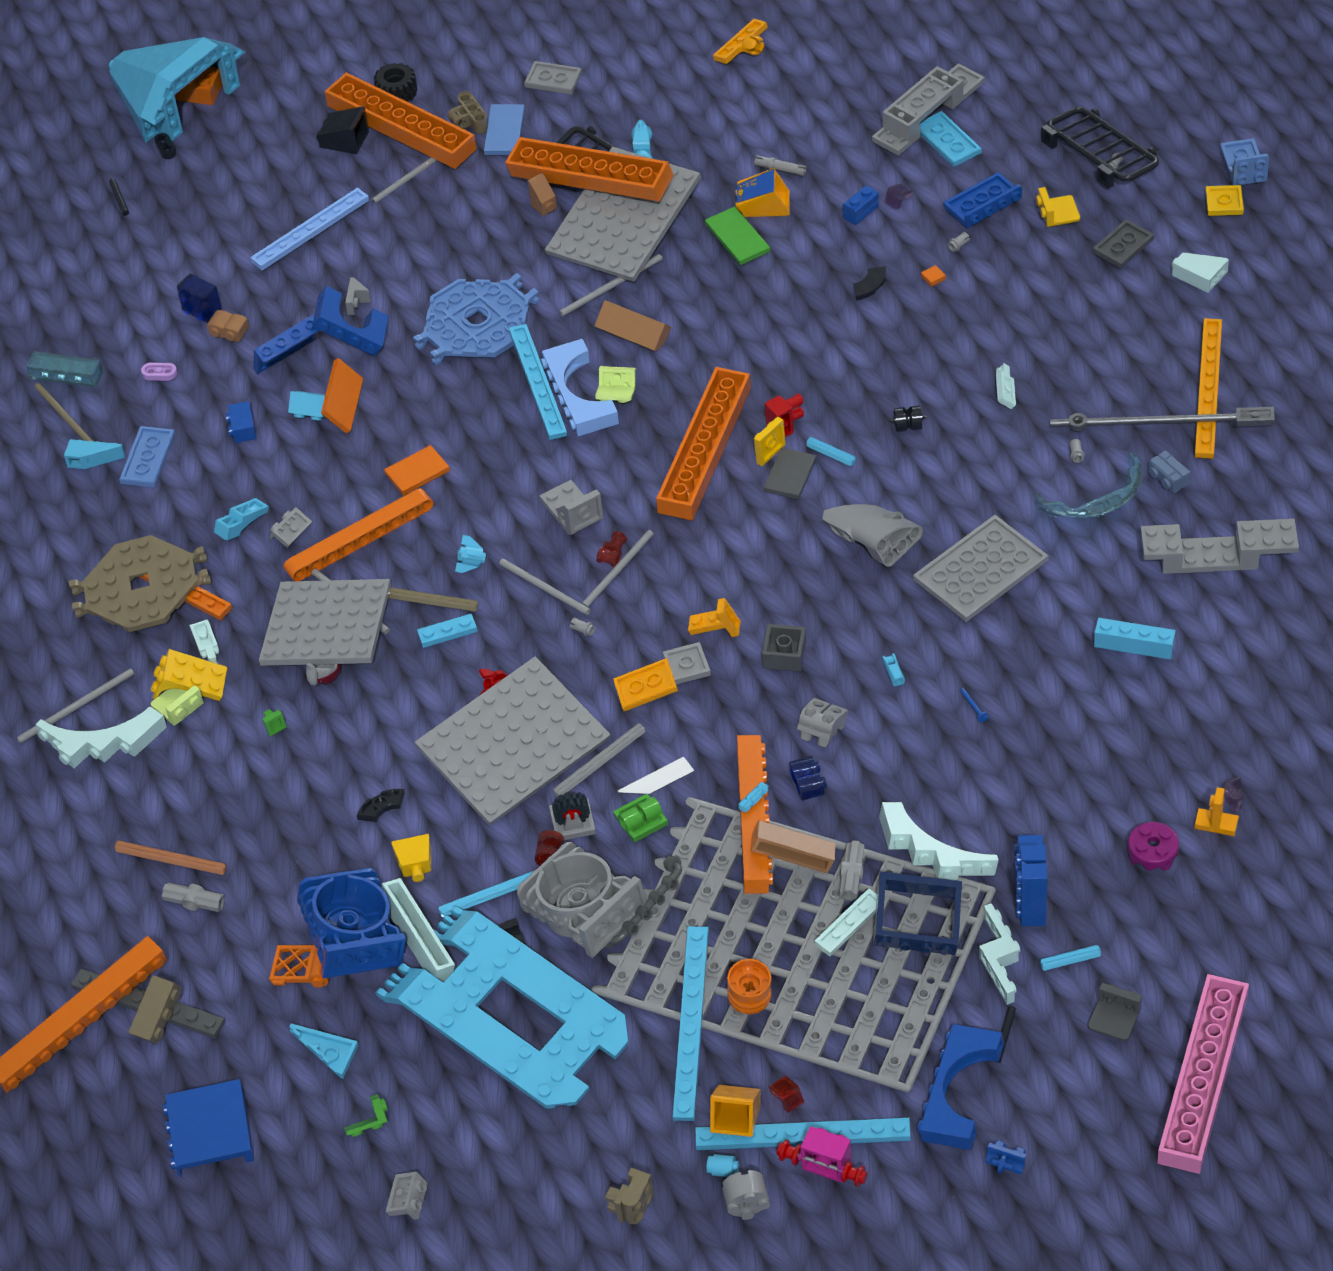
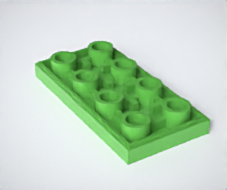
(737, 235)

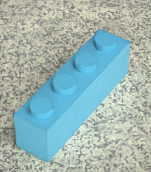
(1134, 638)

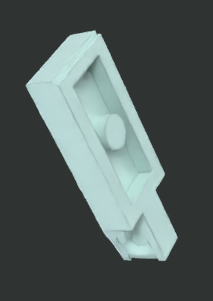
(1005, 387)
(205, 640)

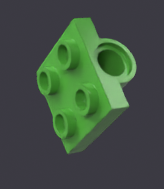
(641, 817)

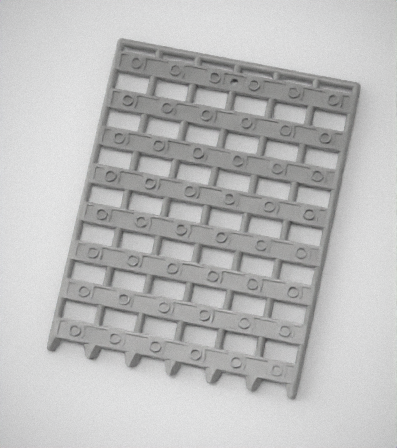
(801, 973)

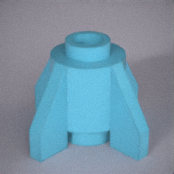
(470, 555)

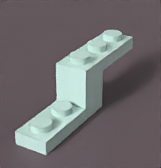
(999, 953)

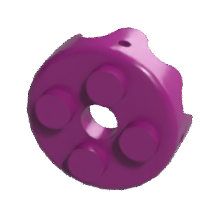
(1153, 856)

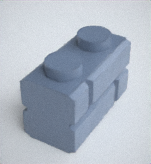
(1169, 472)

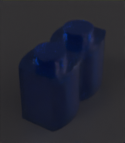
(807, 778)

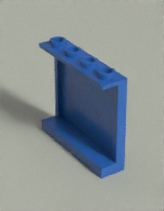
(207, 1125)

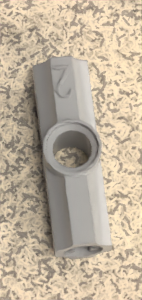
(852, 870)
(193, 897)

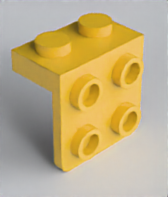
(1058, 209)

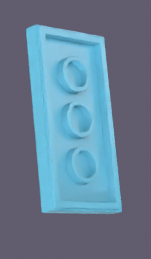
(948, 139)

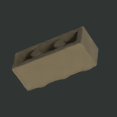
(155, 1010)

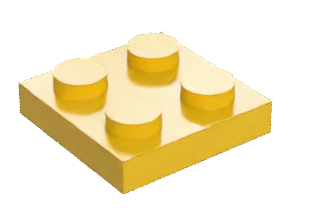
(1224, 200)
(769, 441)

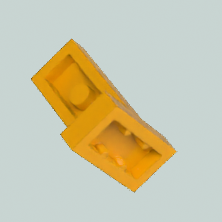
(721, 618)
(1214, 819)

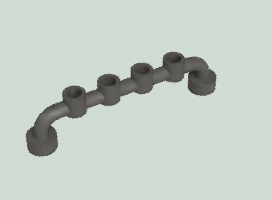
(644, 912)

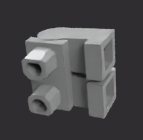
(821, 721)

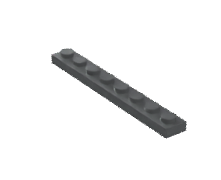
(182, 1015)

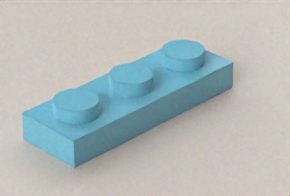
(447, 630)

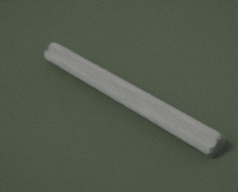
(600, 759)

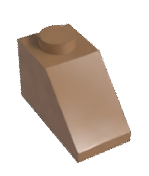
(541, 195)

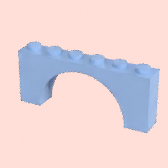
(583, 414)

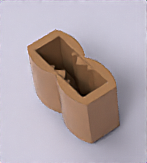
(228, 325)

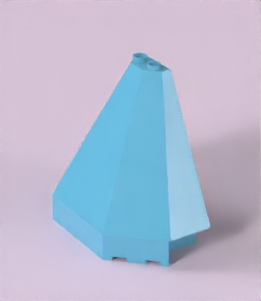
(154, 74)

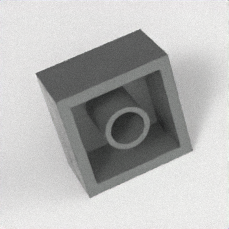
(784, 647)

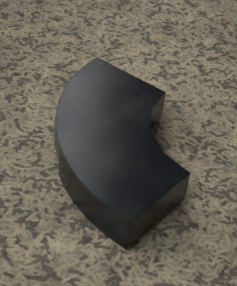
(869, 285)
(385, 801)

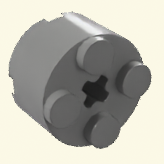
(745, 1194)

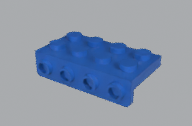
(983, 199)
(284, 344)

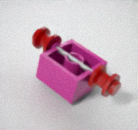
(825, 1156)

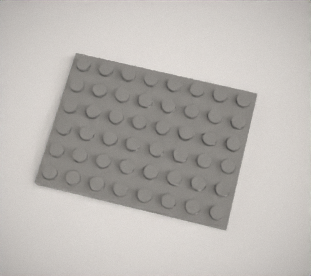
(617, 230)
(512, 740)

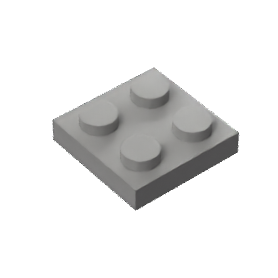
(687, 663)

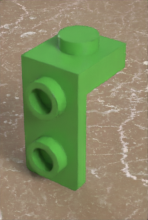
(379, 1107)

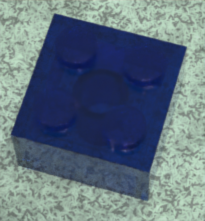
(198, 297)

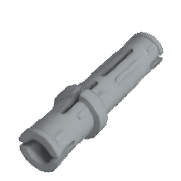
(780, 165)

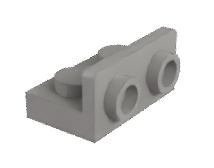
(291, 527)
(407, 1195)

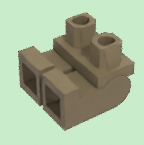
(632, 1200)

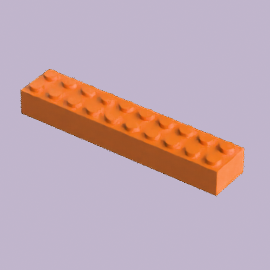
(403, 120)
(590, 168)
(703, 443)

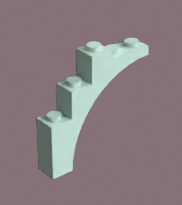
(102, 744)
(947, 861)

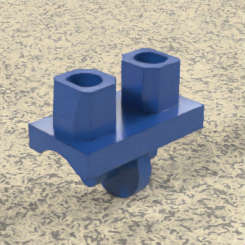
(1005, 1158)

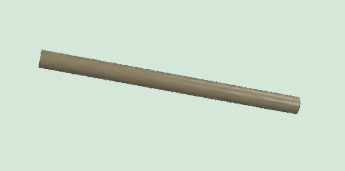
(71, 422)

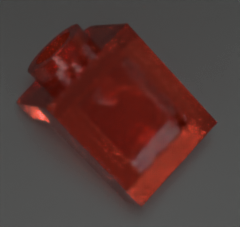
(787, 1093)

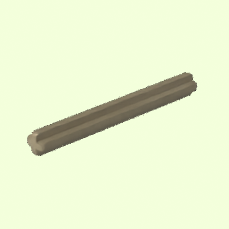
(433, 599)

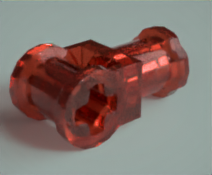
(611, 551)

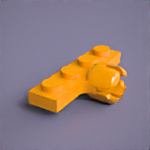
(745, 41)

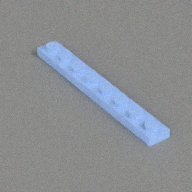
(309, 229)

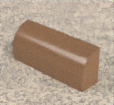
(632, 326)

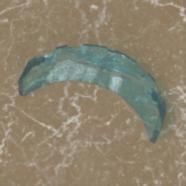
(1101, 505)

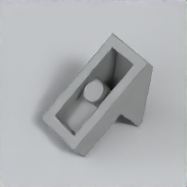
(356, 294)

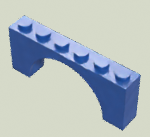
(963, 1048)

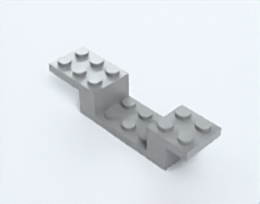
(938, 87)
(1219, 553)

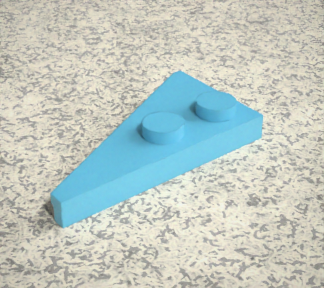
(329, 1048)

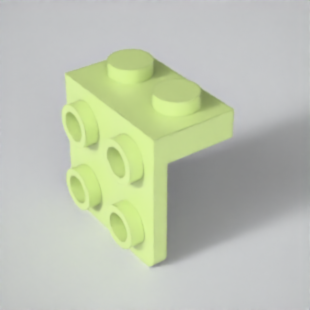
(616, 383)
(177, 703)

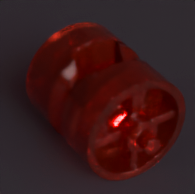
(548, 843)

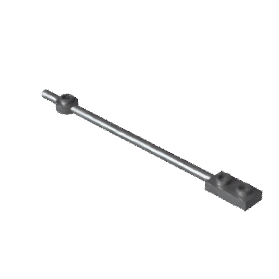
(1244, 416)

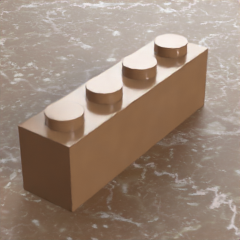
(793, 846)

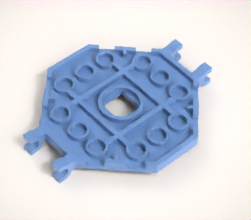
(456, 336)

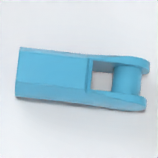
(893, 670)

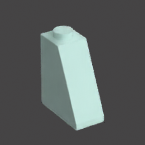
(1200, 270)

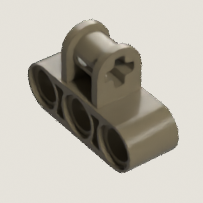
(469, 113)

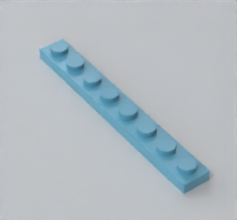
(538, 382)

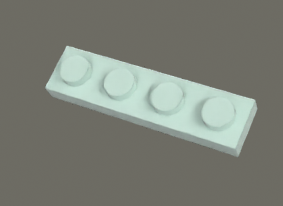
(847, 923)

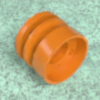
(749, 986)

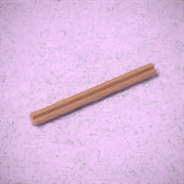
(170, 857)

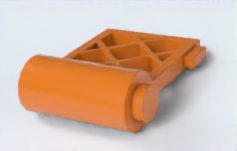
(311, 964)

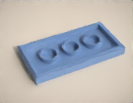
(503, 128)
(147, 456)

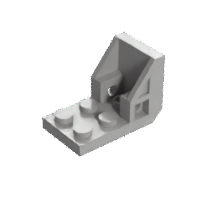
(573, 508)

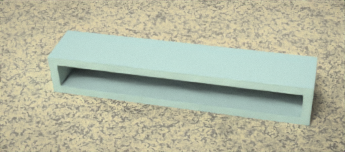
(417, 931)

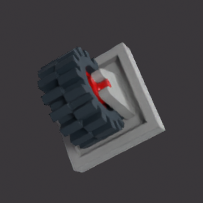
(572, 816)

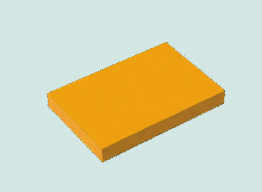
(645, 684)

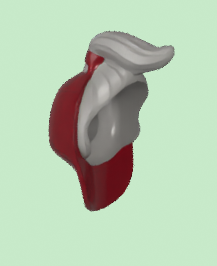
(322, 673)

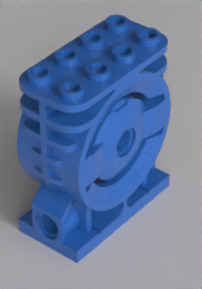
(357, 923)

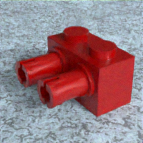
(785, 410)

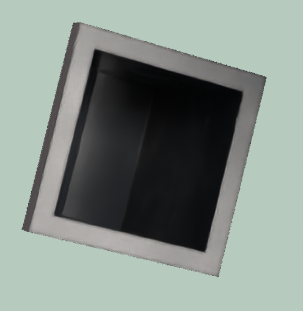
(344, 130)

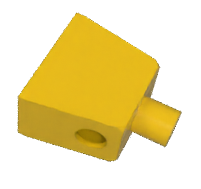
(413, 856)

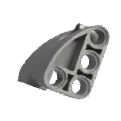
(883, 532)

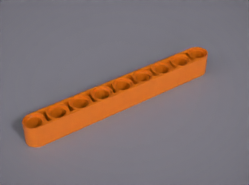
(358, 534)

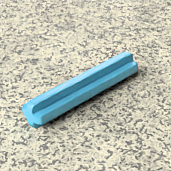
(831, 451)
(1070, 957)

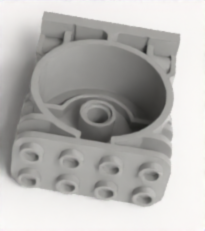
(587, 896)

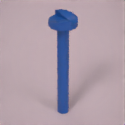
(982, 716)

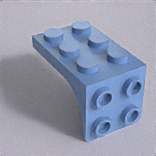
(1244, 162)

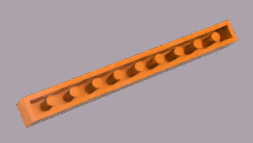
(750, 774)
(79, 1012)

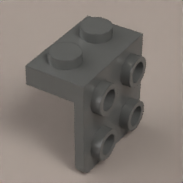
(1115, 1012)

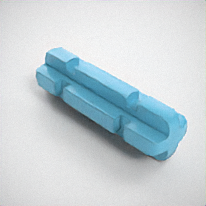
(753, 797)

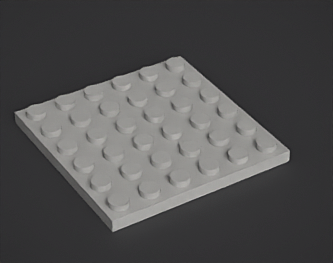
(325, 622)

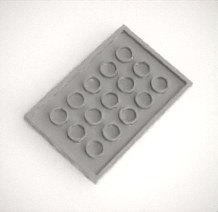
(980, 568)

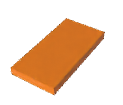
(342, 395)

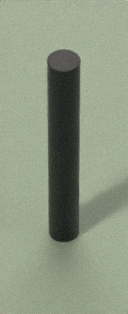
(118, 196)
(1006, 1027)

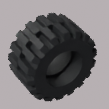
(397, 80)

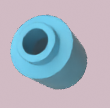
(722, 1165)

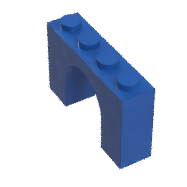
(329, 320)

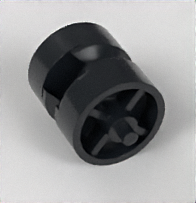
(908, 418)

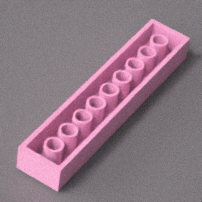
(1203, 1074)

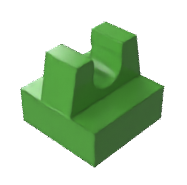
(273, 722)

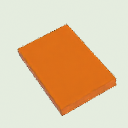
(416, 470)

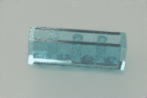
(64, 369)

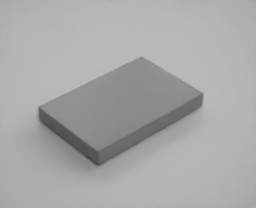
(553, 77)

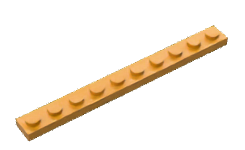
(1208, 387)

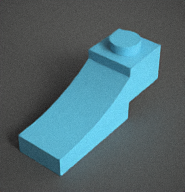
(238, 518)

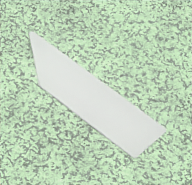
(659, 778)

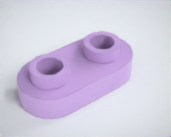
(159, 371)

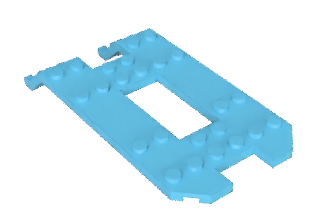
(495, 957)

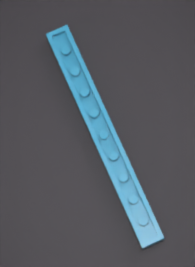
(690, 1024)
(773, 1134)

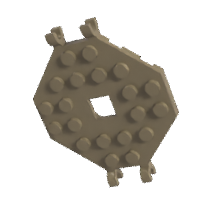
(170, 580)

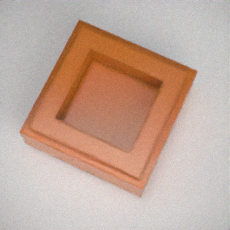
(933, 275)

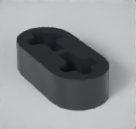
(162, 147)

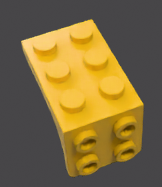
(184, 671)

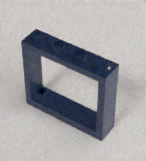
(923, 886)

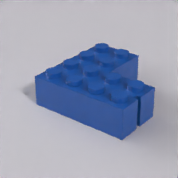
(1031, 880)

